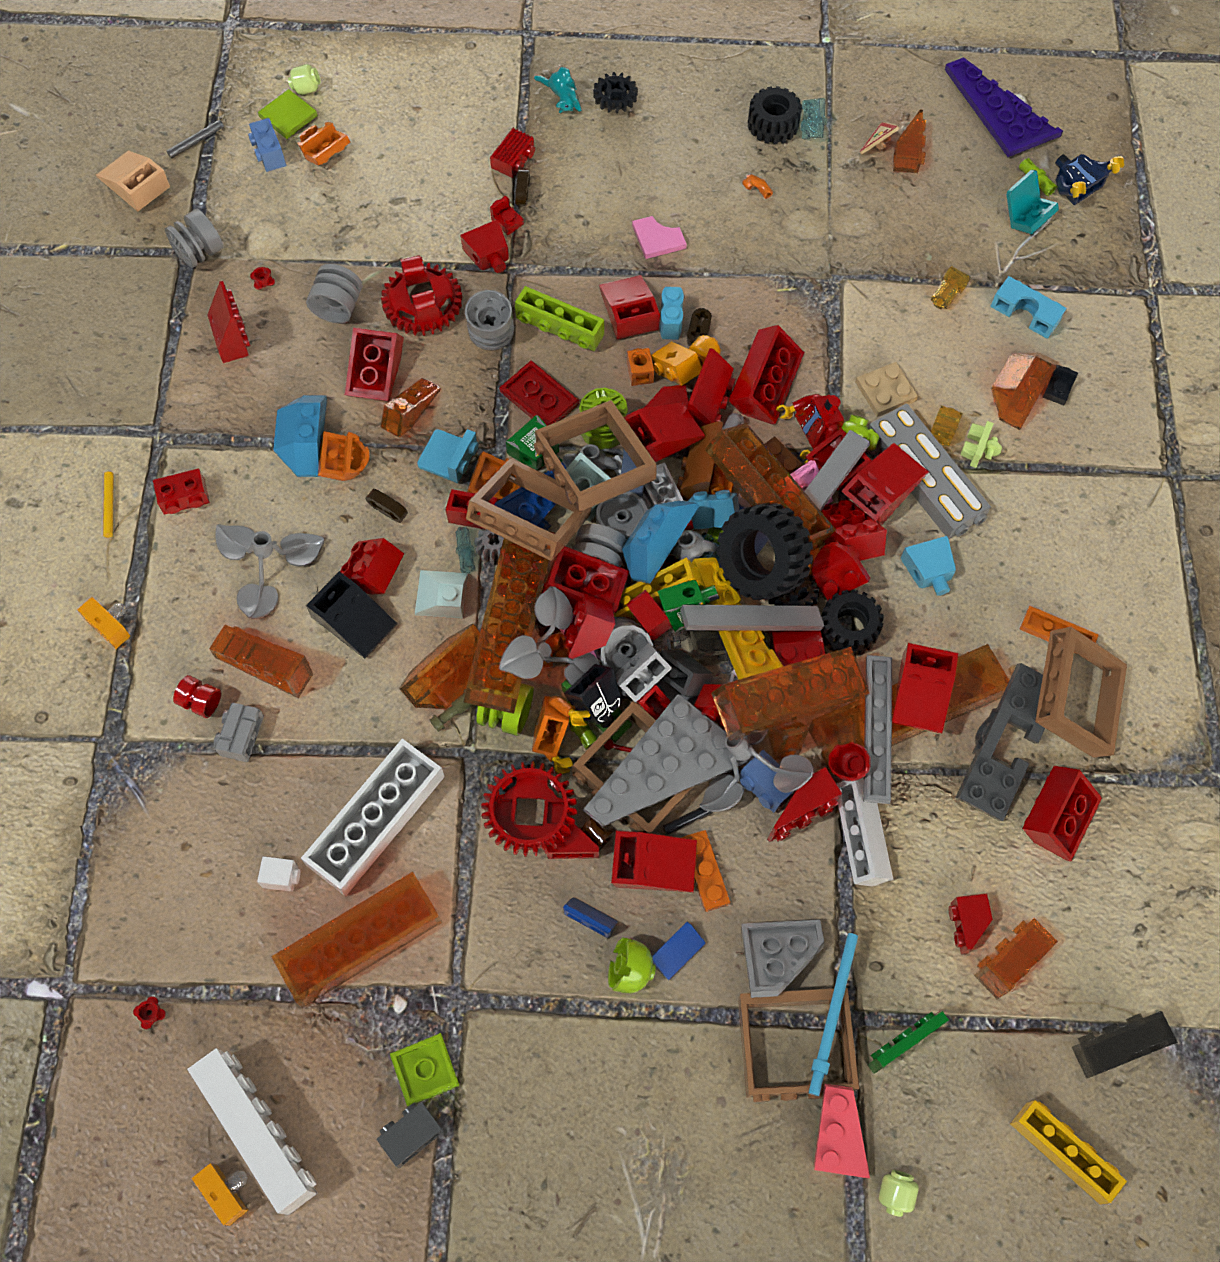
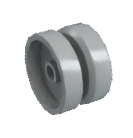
(621, 513)
(600, 543)
(623, 643)

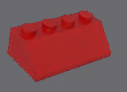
(767, 375)

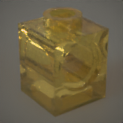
(946, 425)

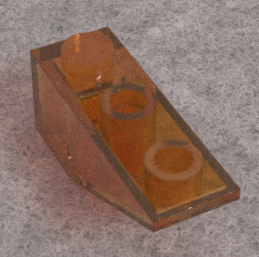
(908, 149)
(407, 407)

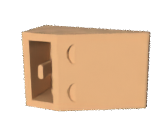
(135, 179)

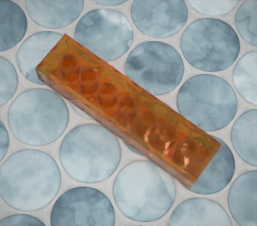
(507, 616)

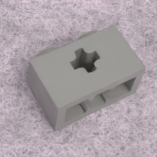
(642, 672)

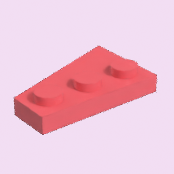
(839, 1134)

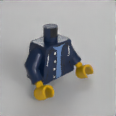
(1083, 175)

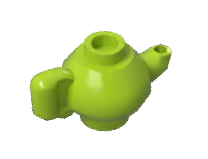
(859, 426)

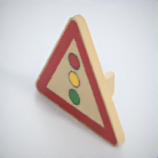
(880, 136)

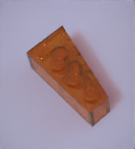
(262, 660)

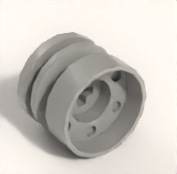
(194, 238)
(334, 293)
(489, 320)

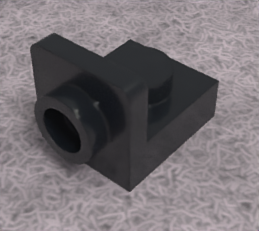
(1060, 385)

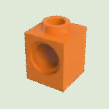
(640, 374)

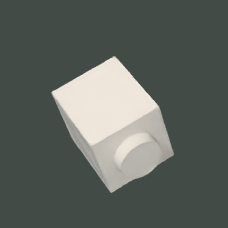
(278, 874)

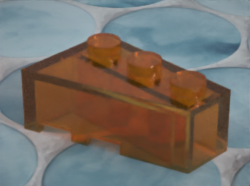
(1014, 957)

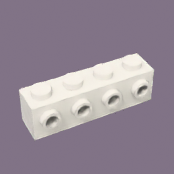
(863, 836)

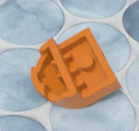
(322, 143)
(342, 456)
(484, 471)

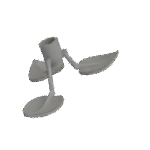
(235, 541)
(526, 657)
(726, 791)

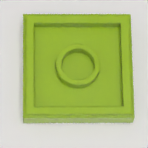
(288, 113)
(424, 1070)

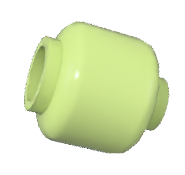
(304, 79)
(898, 1193)

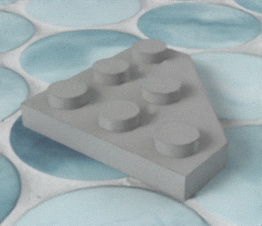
(778, 953)

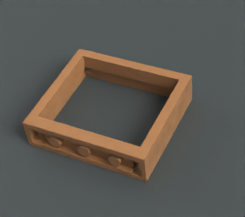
(581, 423)
(515, 528)
(1055, 689)
(585, 776)
(795, 998)

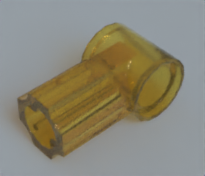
(952, 284)

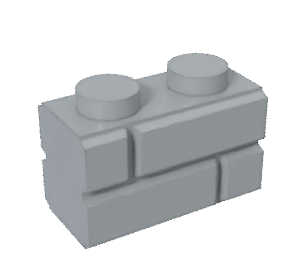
(238, 732)

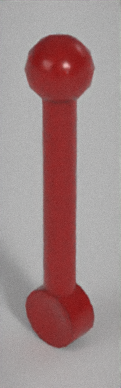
(609, 745)

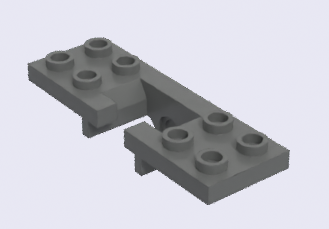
(990, 781)

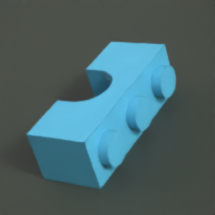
(1015, 296)

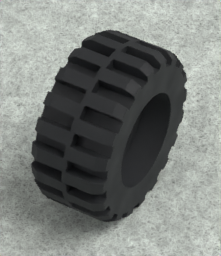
(789, 544)

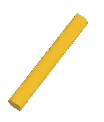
(108, 504)

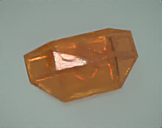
(1021, 385)
(443, 673)

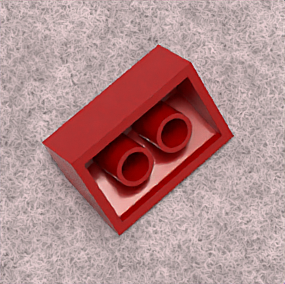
(711, 389)
(1062, 812)

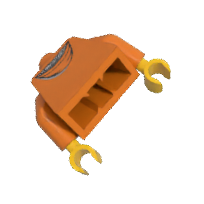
(551, 727)

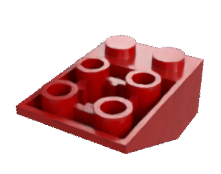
(630, 307)
(227, 325)
(664, 429)
(885, 483)
(855, 529)
(924, 687)
(814, 798)
(653, 862)

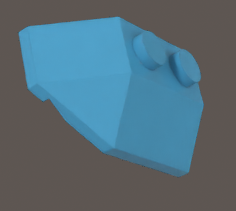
(299, 434)
(656, 537)

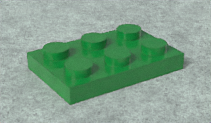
(906, 1040)

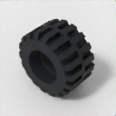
(774, 115)
(858, 607)

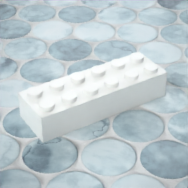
(373, 817)
(253, 1132)

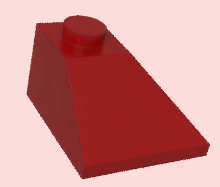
(825, 450)

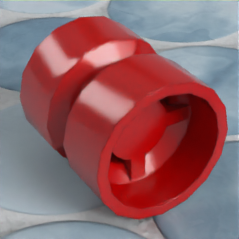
(199, 698)

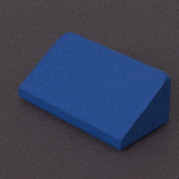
(590, 917)
(678, 950)

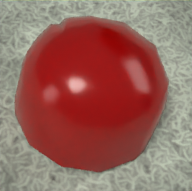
(849, 761)

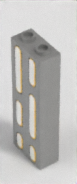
(945, 490)

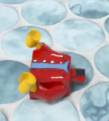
(817, 417)

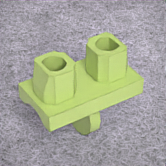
(980, 434)

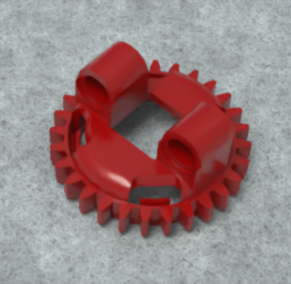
(425, 306)
(530, 784)

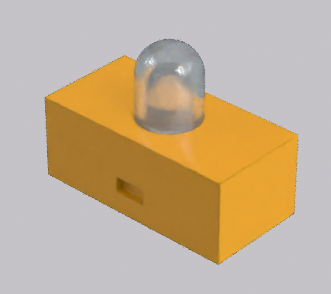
(106, 621)
(221, 1192)

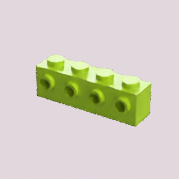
(559, 318)

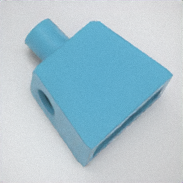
(930, 564)

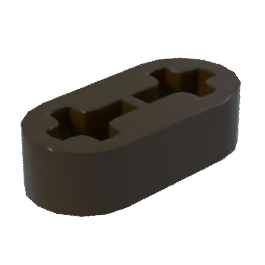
(522, 187)
(695, 327)
(386, 505)

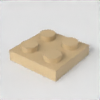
(886, 389)

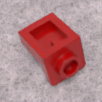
(506, 215)

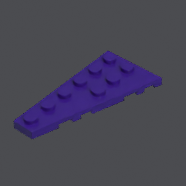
(1001, 111)

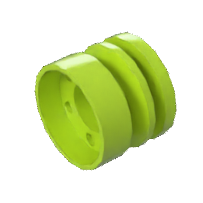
(602, 436)
(511, 723)

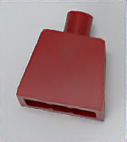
(486, 246)

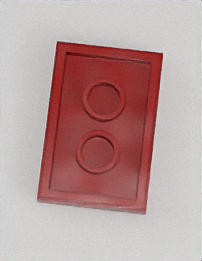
(539, 394)

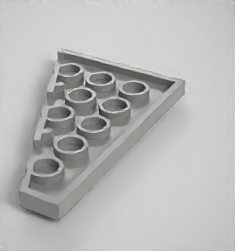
(671, 757)

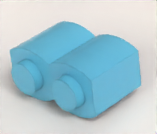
(671, 313)
(713, 508)

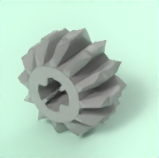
(485, 548)

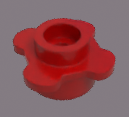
(258, 275)
(141, 1012)

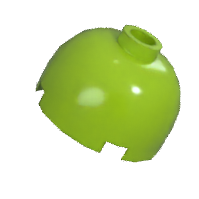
(632, 967)

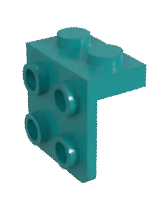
(1026, 207)

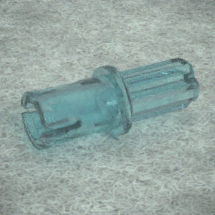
(465, 550)

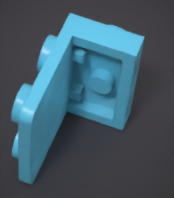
(448, 454)

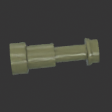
(458, 707)

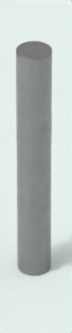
(199, 136)

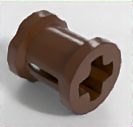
(597, 833)

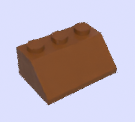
(698, 465)

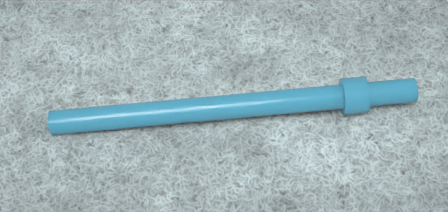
(820, 1065)

